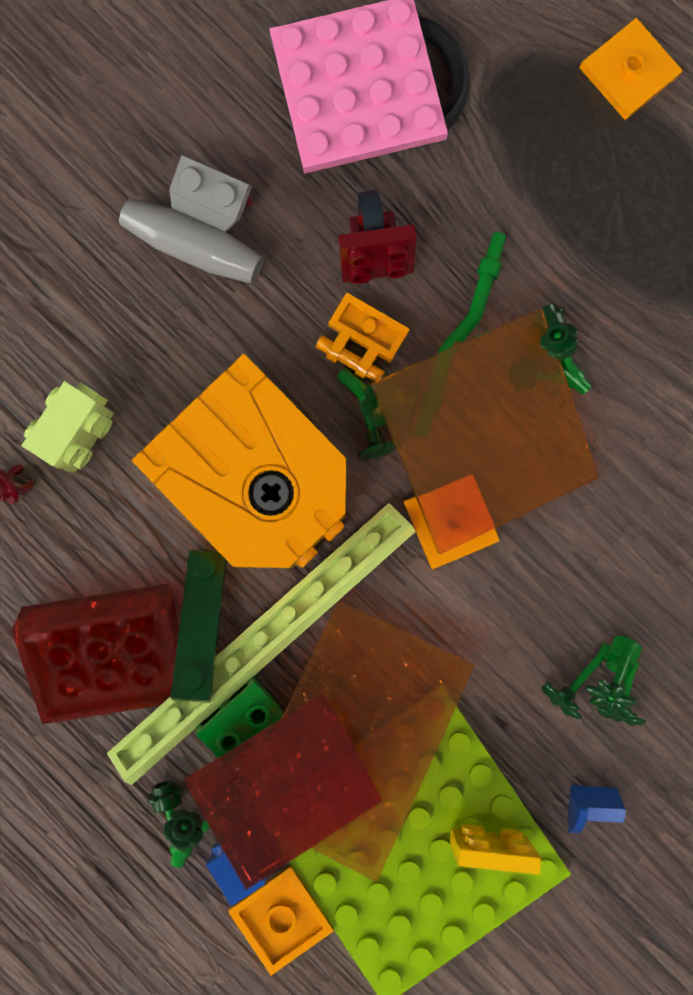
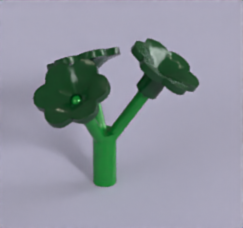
(372, 413)

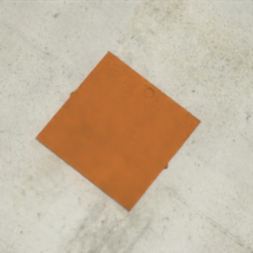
(486, 431)

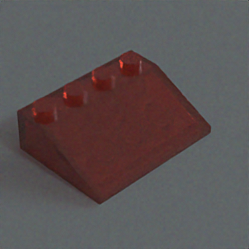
(99, 652)
(283, 790)

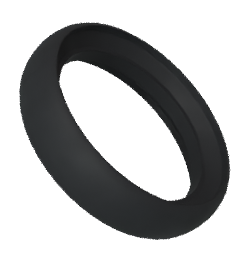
(452, 51)

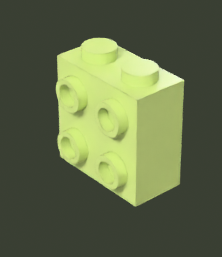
(69, 427)

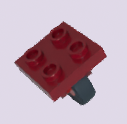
(375, 244)

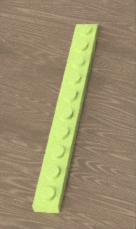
(264, 641)

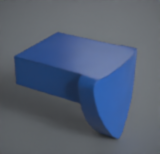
(593, 804)

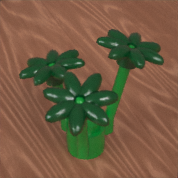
(622, 660)

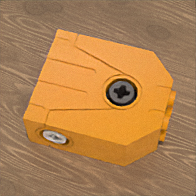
(227, 456)

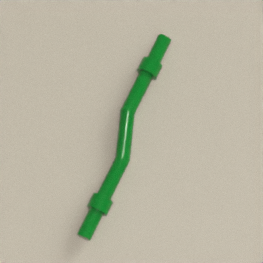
(488, 271)

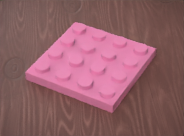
(358, 84)

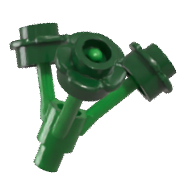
(561, 344)
(182, 828)

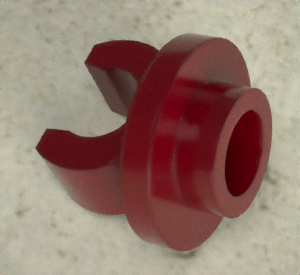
(9, 488)

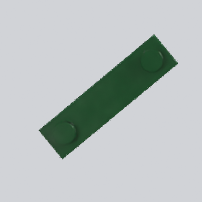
(199, 627)

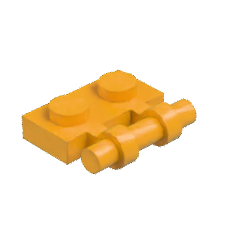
(366, 327)

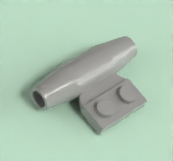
(196, 226)

